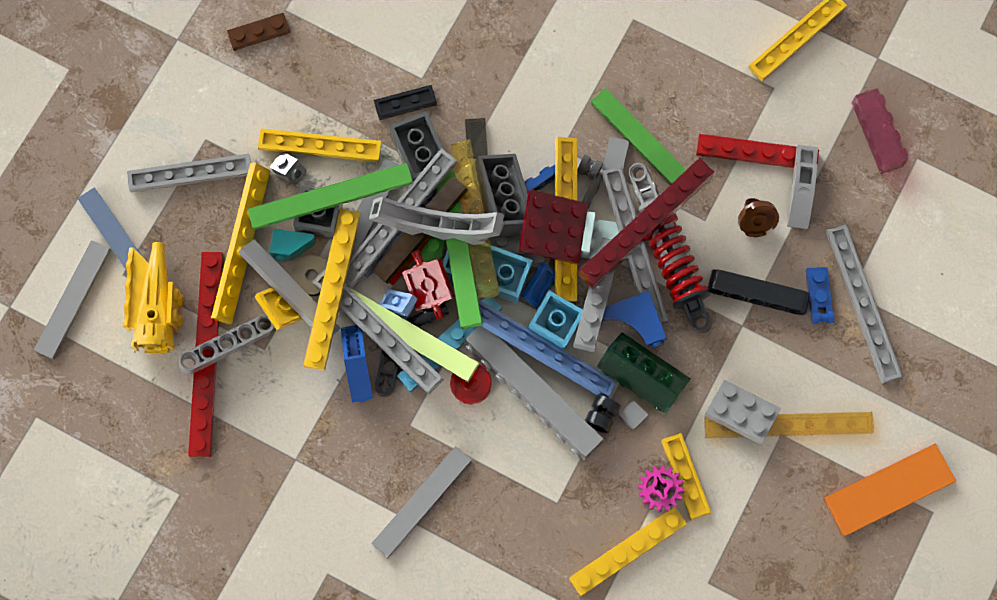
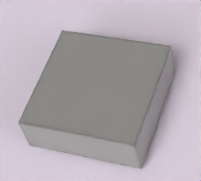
(633, 415)

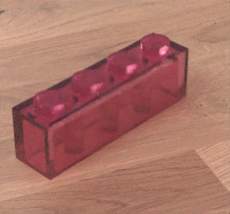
(879, 131)

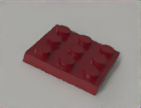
(553, 227)

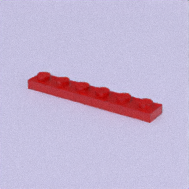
(747, 150)

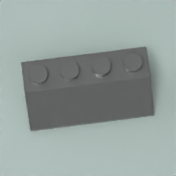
(503, 190)

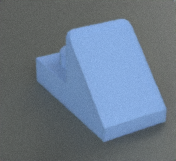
(399, 303)

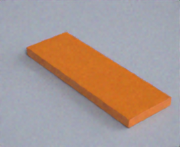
(889, 489)

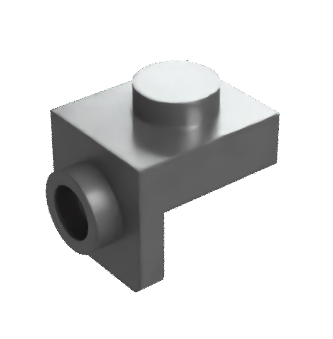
(289, 168)

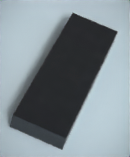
(405, 102)

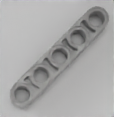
(219, 351)

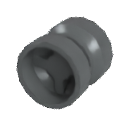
(585, 166)

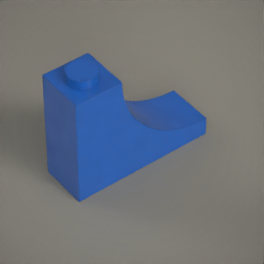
(641, 315)
(356, 364)

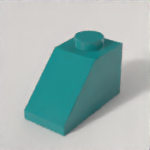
(289, 244)

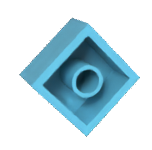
(555, 319)

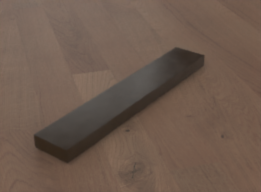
(407, 243)

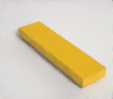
(682, 463)

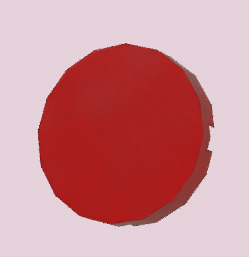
(473, 391)

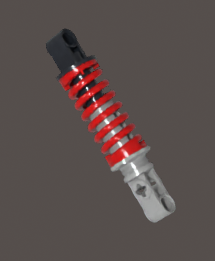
(672, 256)

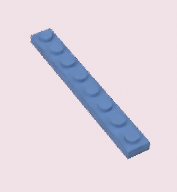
(545, 351)

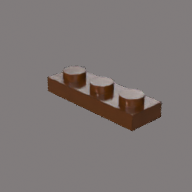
(258, 31)

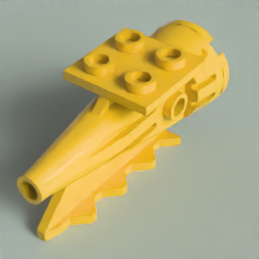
(151, 302)

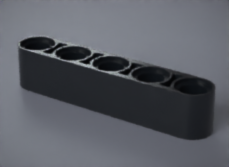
(758, 292)

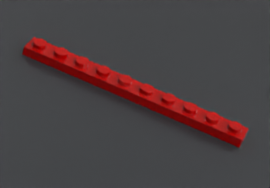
(204, 379)

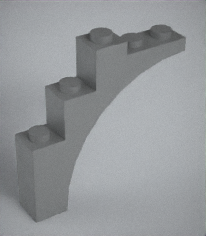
(442, 225)

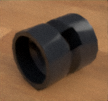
(599, 420)

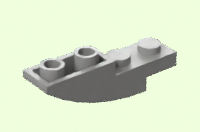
(803, 187)

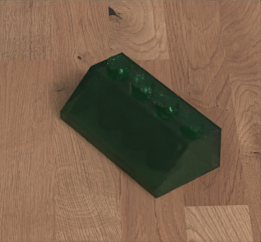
(643, 372)

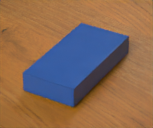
(539, 285)

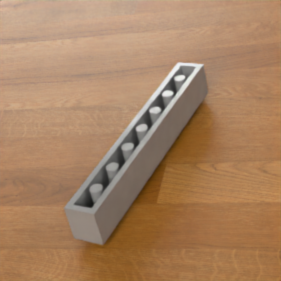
(534, 392)

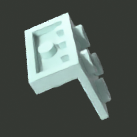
(593, 234)

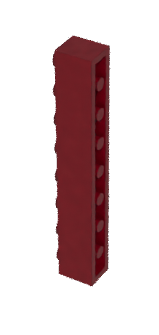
(646, 223)

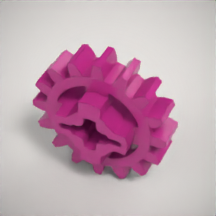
(669, 486)

